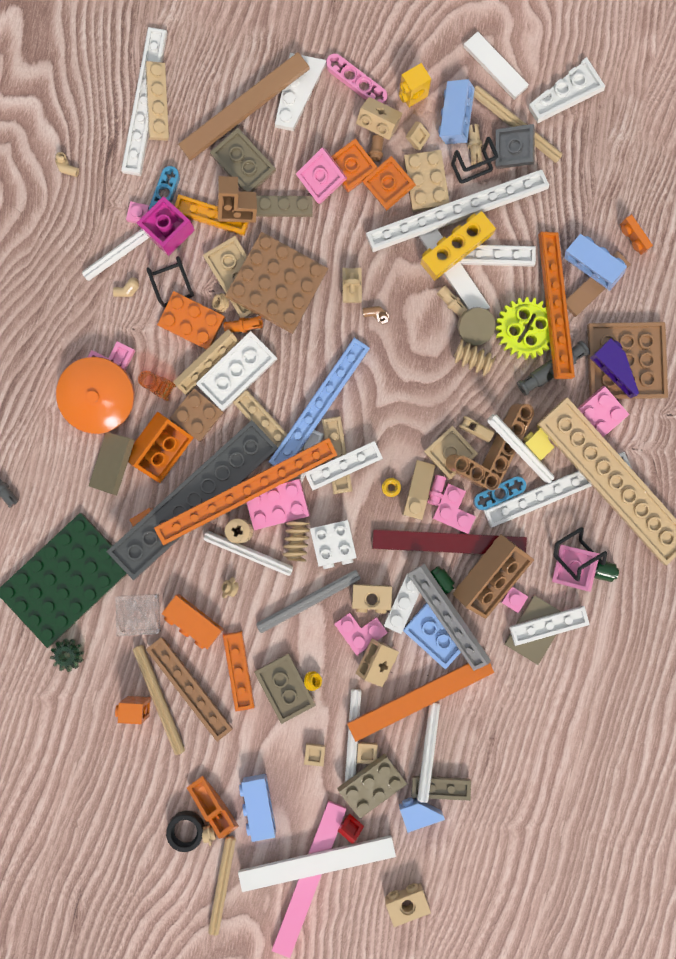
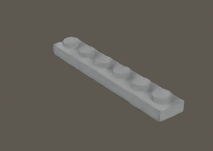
(449, 617)

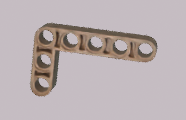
(496, 452)

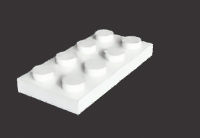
(236, 371)

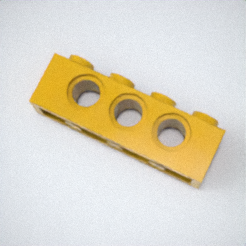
(478, 223)

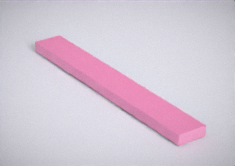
(307, 886)

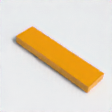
(207, 214)

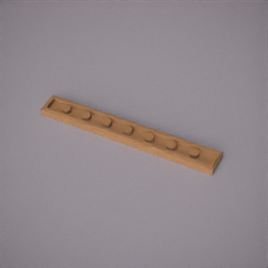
(244, 106)

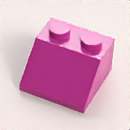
(166, 226)

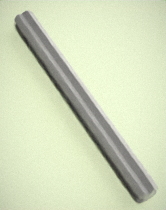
(308, 601)

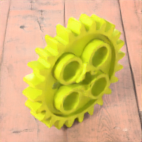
(511, 319)

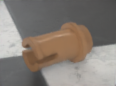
(376, 148)

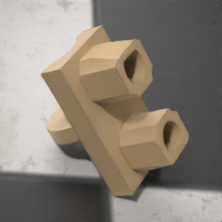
(352, 285)

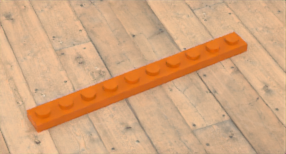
(245, 491)

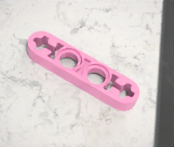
(359, 78)

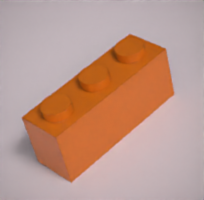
(192, 622)

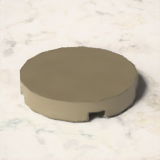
(476, 326)

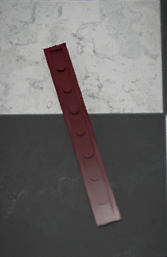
(438, 541)

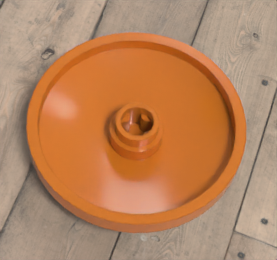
(95, 395)

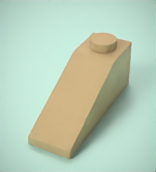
(419, 490)

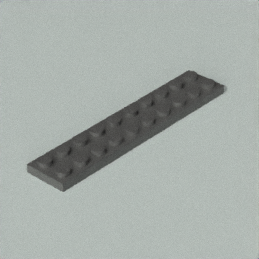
(223, 470)

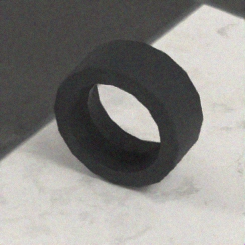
(173, 840)

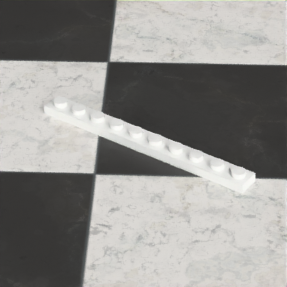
(457, 210)

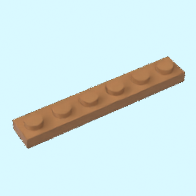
(189, 689)

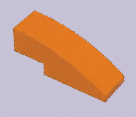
(212, 807)

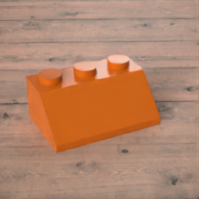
(159, 447)

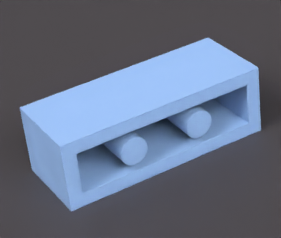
(456, 111)
(595, 261)
(258, 807)

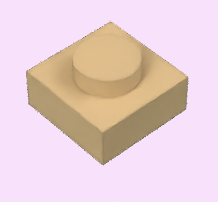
(417, 135)
(366, 752)
(314, 754)

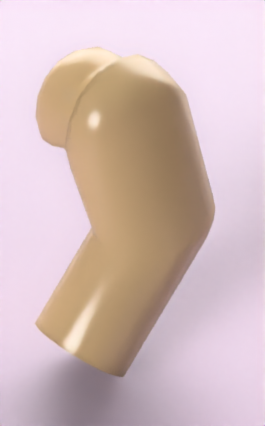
(63, 165)
(128, 290)

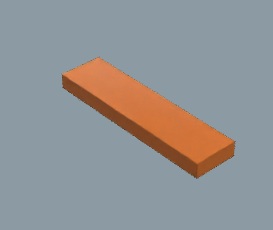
(238, 671)

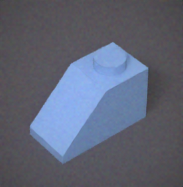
(419, 814)

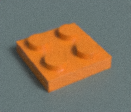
(354, 164)
(389, 183)

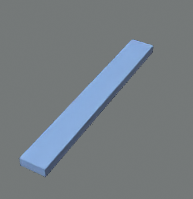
(321, 401)

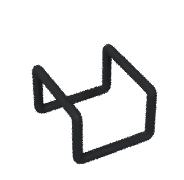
(487, 161)
(178, 264)
(602, 561)

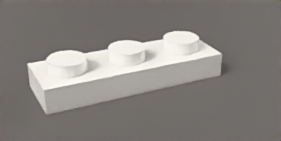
(402, 606)

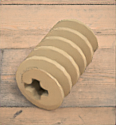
(473, 358)
(233, 536)
(296, 541)

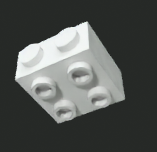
(333, 544)

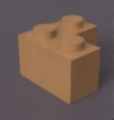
(235, 204)

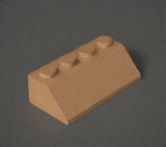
(492, 576)

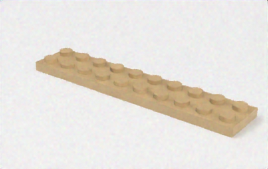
(612, 478)

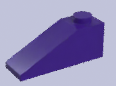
(615, 365)

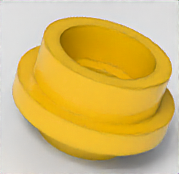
(396, 483)
(312, 681)

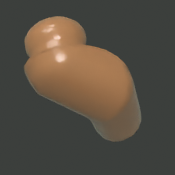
(377, 312)

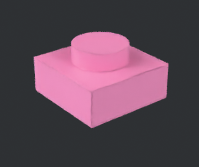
(136, 212)
(514, 599)

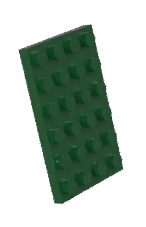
(62, 580)

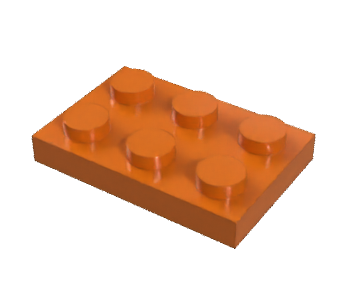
(191, 320)

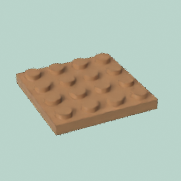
(276, 282)
(645, 352)

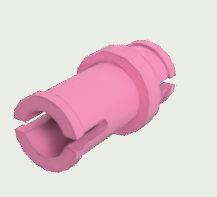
(436, 490)

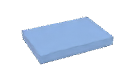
(432, 636)

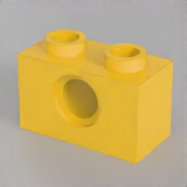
(414, 85)

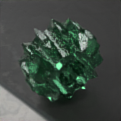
(65, 662)

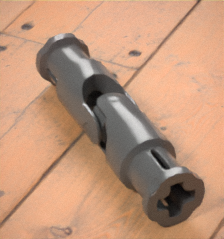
(545, 372)

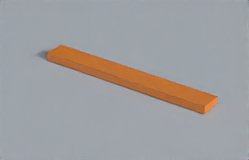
(556, 305)
(416, 700)

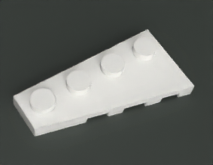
(574, 88)
(297, 94)

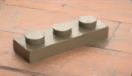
(284, 206)
(445, 788)

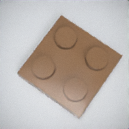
(196, 415)

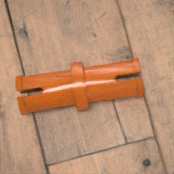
(243, 324)

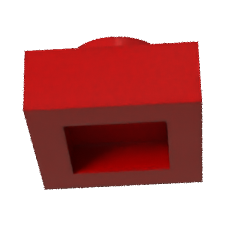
(350, 828)

